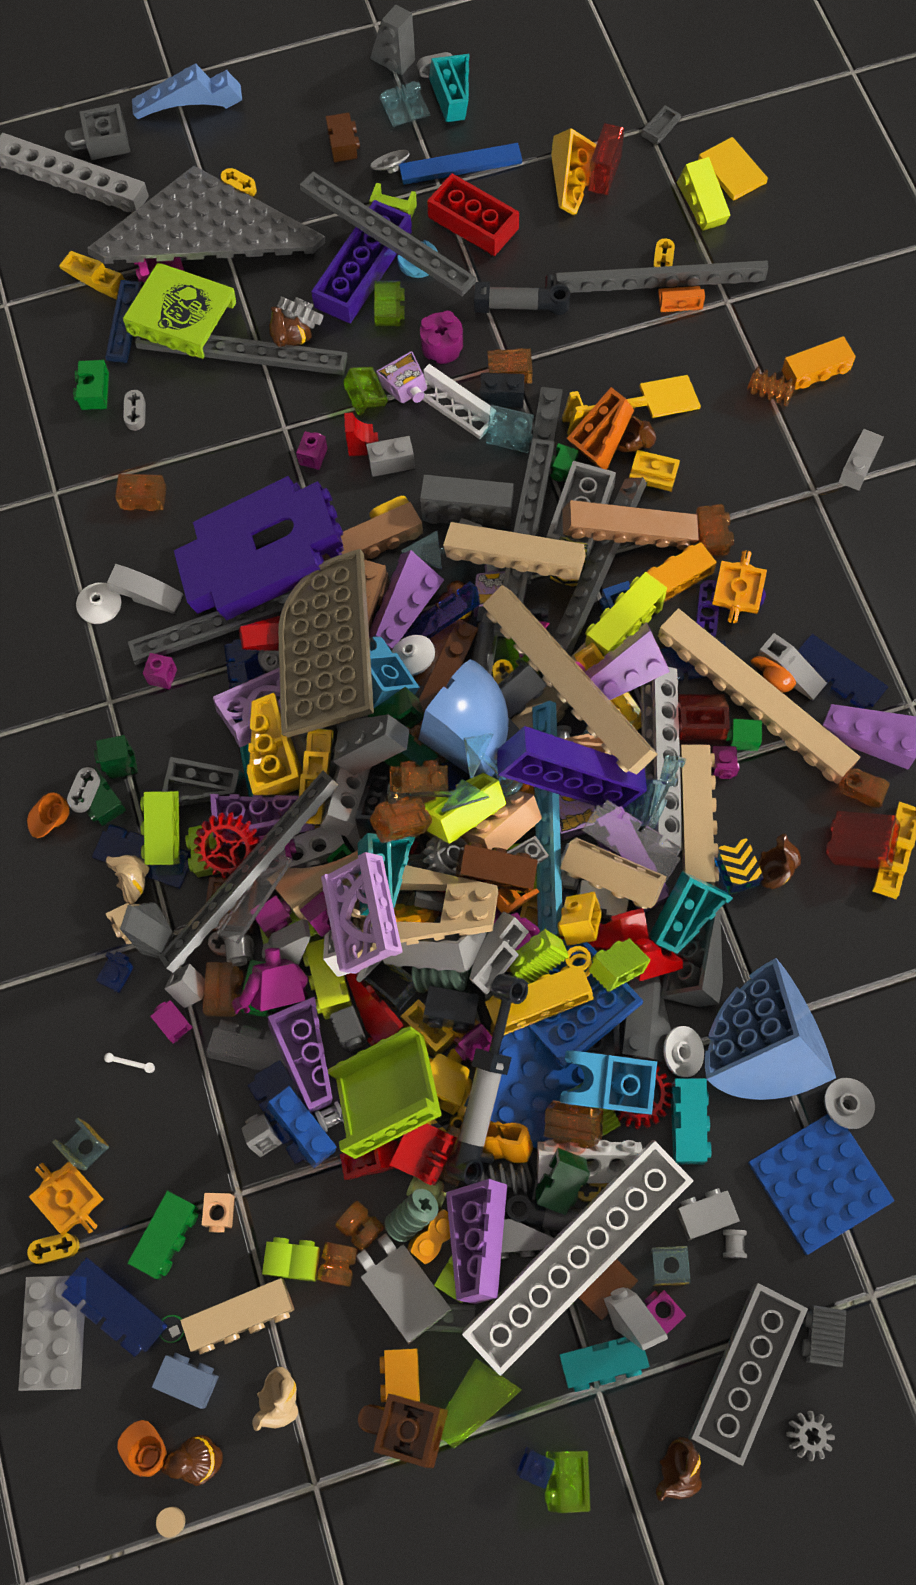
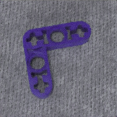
(702, 603)

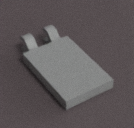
(403, 1290)

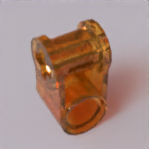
(866, 787)

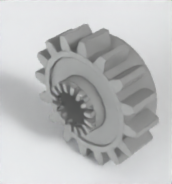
(300, 309)
(443, 856)

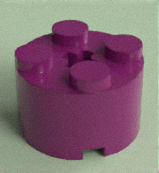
(441, 337)

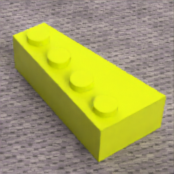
(628, 613)

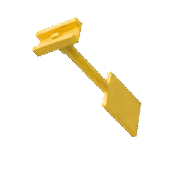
(660, 396)

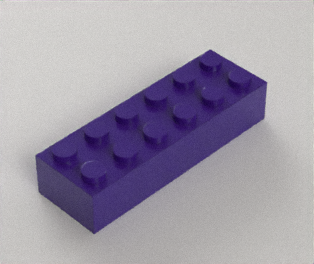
(356, 268)
(568, 769)

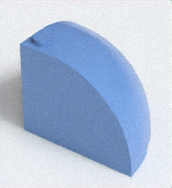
(466, 709)
(766, 1040)

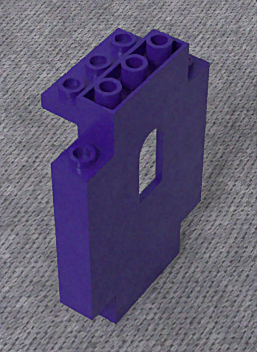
(234, 576)

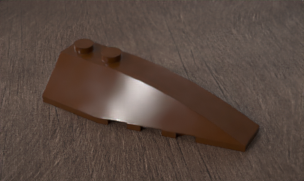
(450, 651)

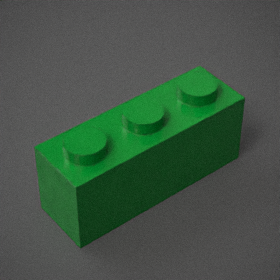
(164, 1236)

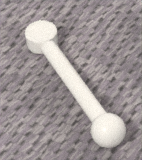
(149, 1067)

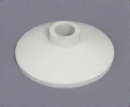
(99, 611)
(421, 653)
(683, 1051)

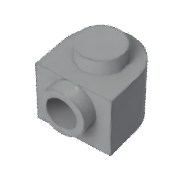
(239, 953)

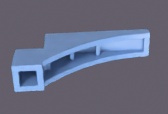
(189, 88)

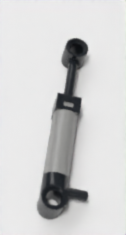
(490, 1065)

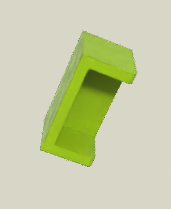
(406, 206)

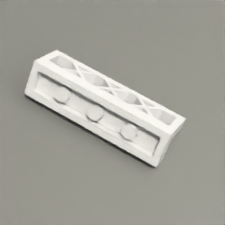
(461, 397)

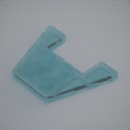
(652, 803)

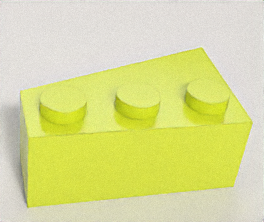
(703, 194)
(456, 822)
(330, 990)

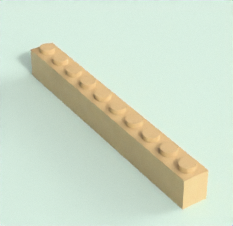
(570, 680)
(758, 696)

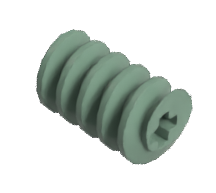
(444, 979)
(411, 1215)

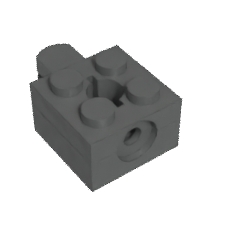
(101, 133)

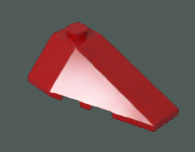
(261, 635)
(620, 928)
(376, 1015)

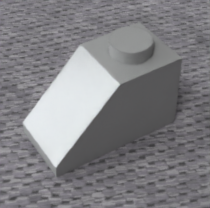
(291, 941)

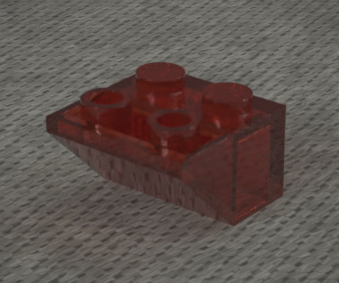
(703, 716)

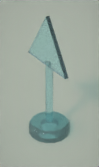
(428, 550)
(475, 752)
(462, 795)

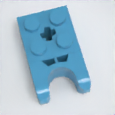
(387, 672)
(605, 1080)

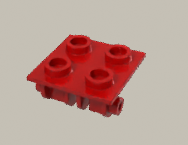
(423, 1153)

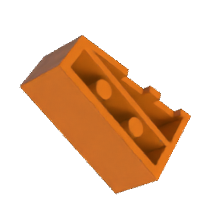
(602, 429)

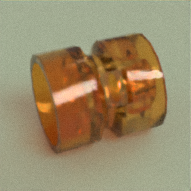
(353, 1219)
(337, 1264)

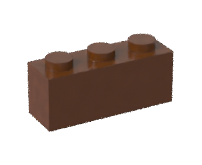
(497, 867)

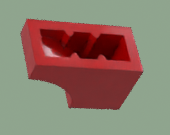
(358, 435)
(661, 960)
(371, 1163)

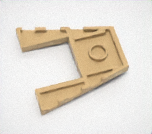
(466, 910)

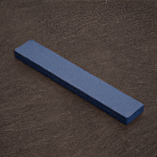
(460, 163)

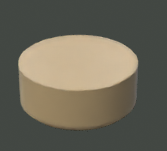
(170, 1522)

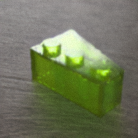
(476, 1401)

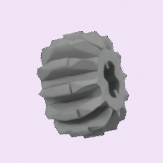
(819, 1432)

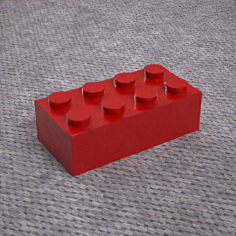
(473, 214)

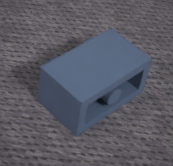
(185, 1380)

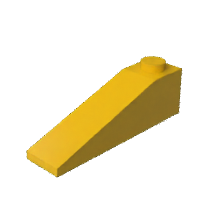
(571, 168)
(273, 758)

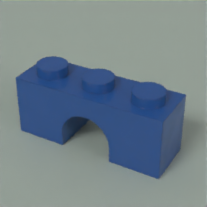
(310, 1136)

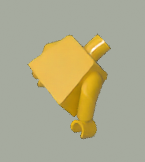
(451, 1084)

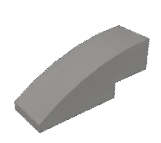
(144, 589)
(497, 951)

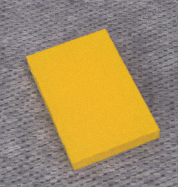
(734, 168)

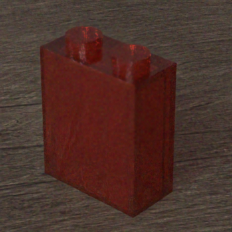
(606, 159)
(863, 840)

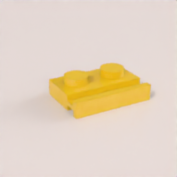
(655, 469)

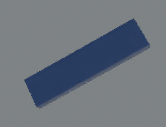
(119, 340)

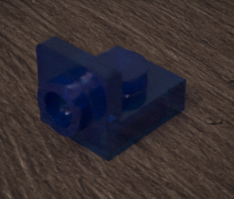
(115, 971)
(535, 1468)

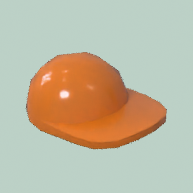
(774, 674)
(46, 814)
(142, 1449)

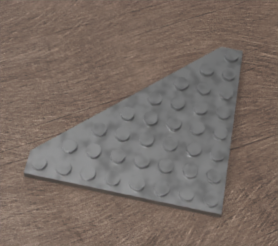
(203, 218)

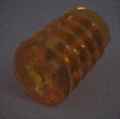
(771, 386)

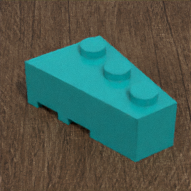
(451, 85)
(394, 857)
(686, 911)
(690, 1121)
(602, 1363)

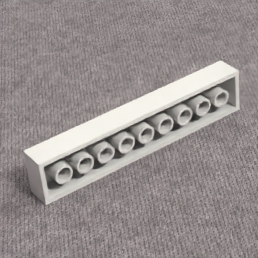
(576, 1257)

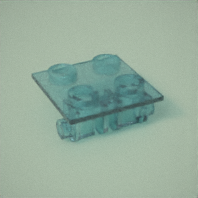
(404, 104)
(509, 428)

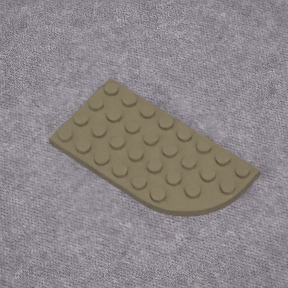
(325, 648)

